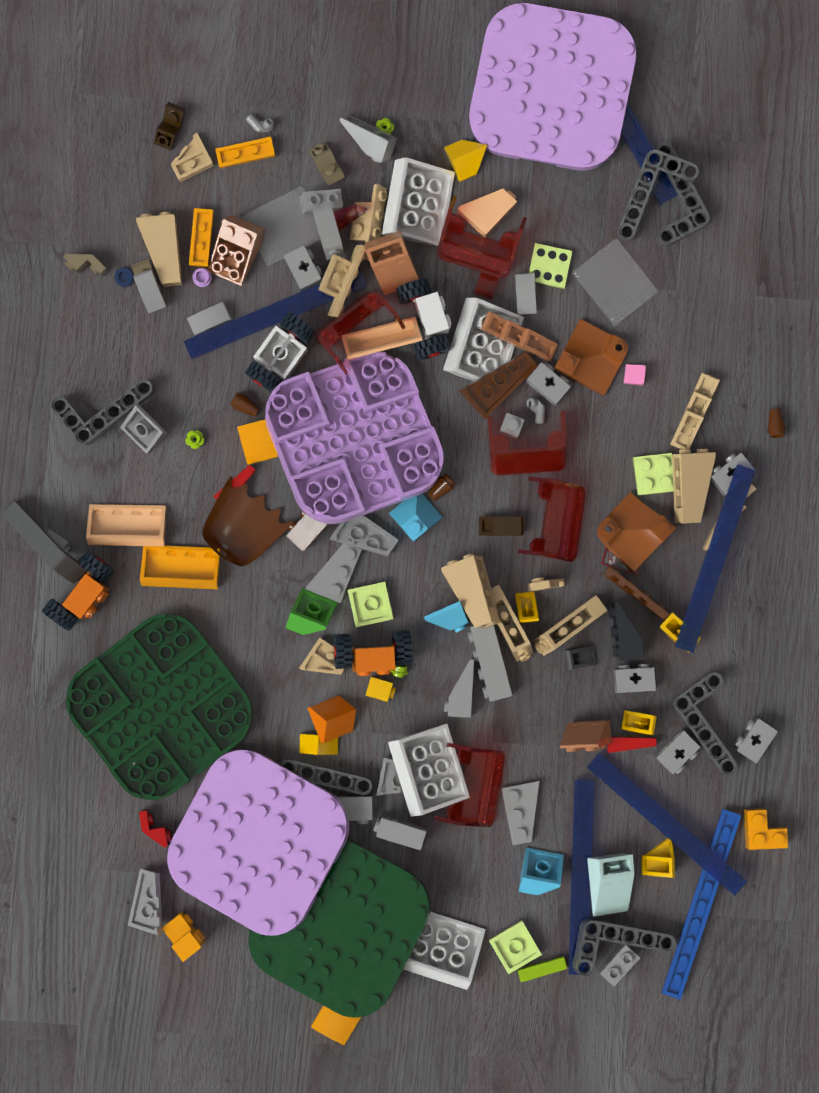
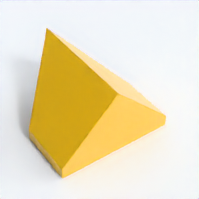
(465, 158)
(660, 860)

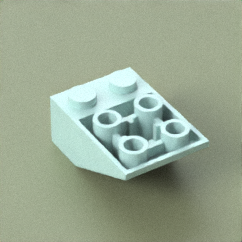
(610, 883)

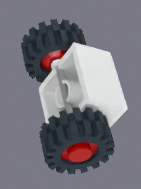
(431, 315)
(280, 352)

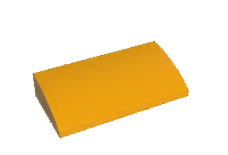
(256, 442)
(180, 567)
(334, 1025)

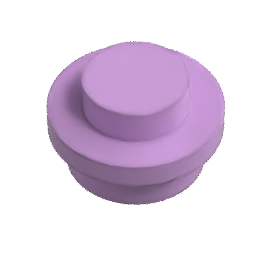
(202, 277)

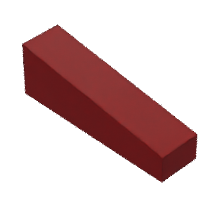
(240, 479)
(629, 743)

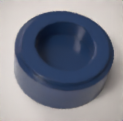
(124, 277)

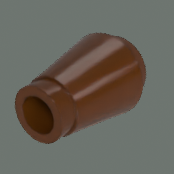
(244, 404)
(776, 424)
(441, 487)

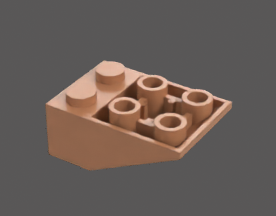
(235, 249)
(391, 261)
(586, 735)

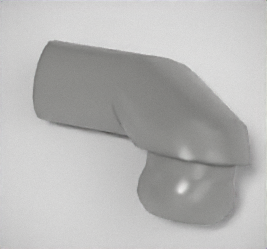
(260, 126)
(538, 408)

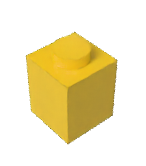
(380, 689)

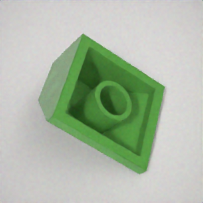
(310, 613)

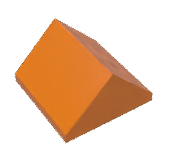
(332, 718)

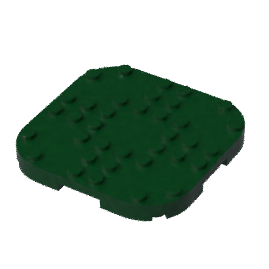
(161, 704)
(353, 936)

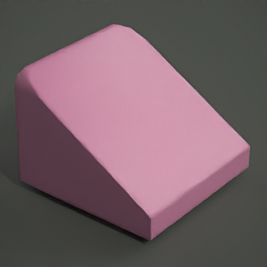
(634, 374)

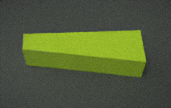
(541, 969)

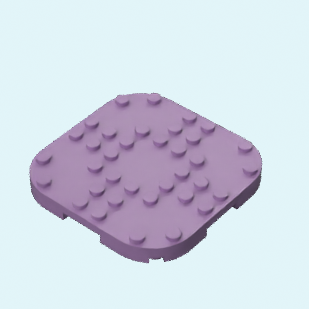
(552, 86)
(353, 438)
(258, 842)

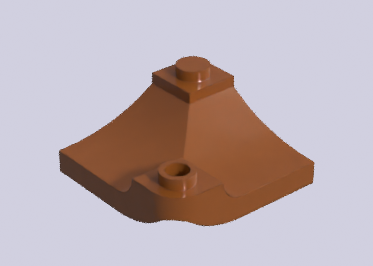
(592, 357)
(633, 531)

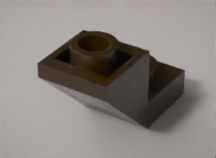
(170, 126)
(500, 526)

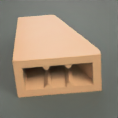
(488, 210)

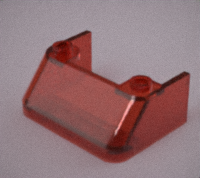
(476, 251)
(351, 316)
(527, 460)
(561, 520)
(483, 781)

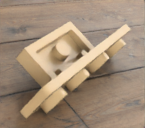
(369, 224)
(339, 278)

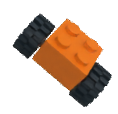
(84, 596)
(372, 659)

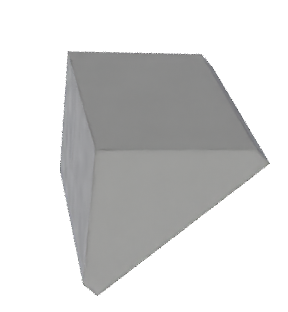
(143, 429)

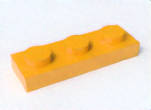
(245, 152)
(201, 237)

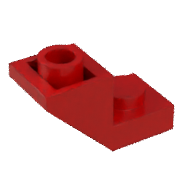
(159, 834)

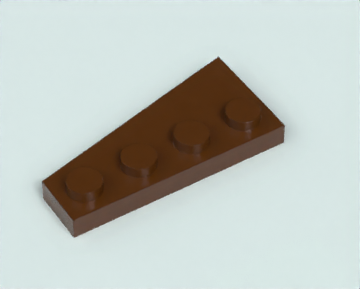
(498, 384)
(630, 588)

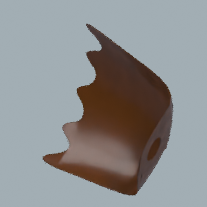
(241, 525)

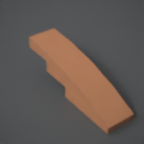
(519, 336)

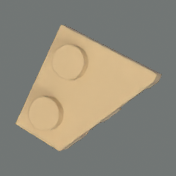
(191, 160)
(540, 584)
(321, 659)

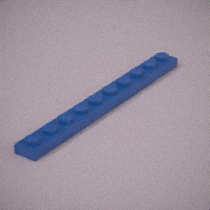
(699, 909)

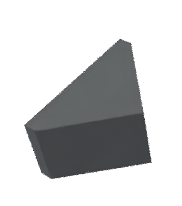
(580, 657)

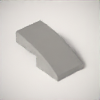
(149, 291)
(526, 293)
(209, 318)

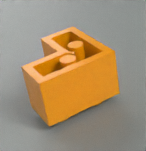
(761, 836)
(184, 936)

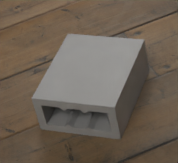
(400, 832)

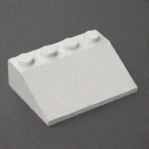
(418, 201)
(474, 350)
(428, 770)
(447, 951)

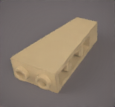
(163, 246)
(691, 483)
(472, 587)
(569, 626)
(511, 628)

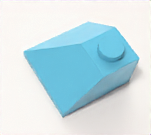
(415, 516)
(449, 617)
(540, 871)

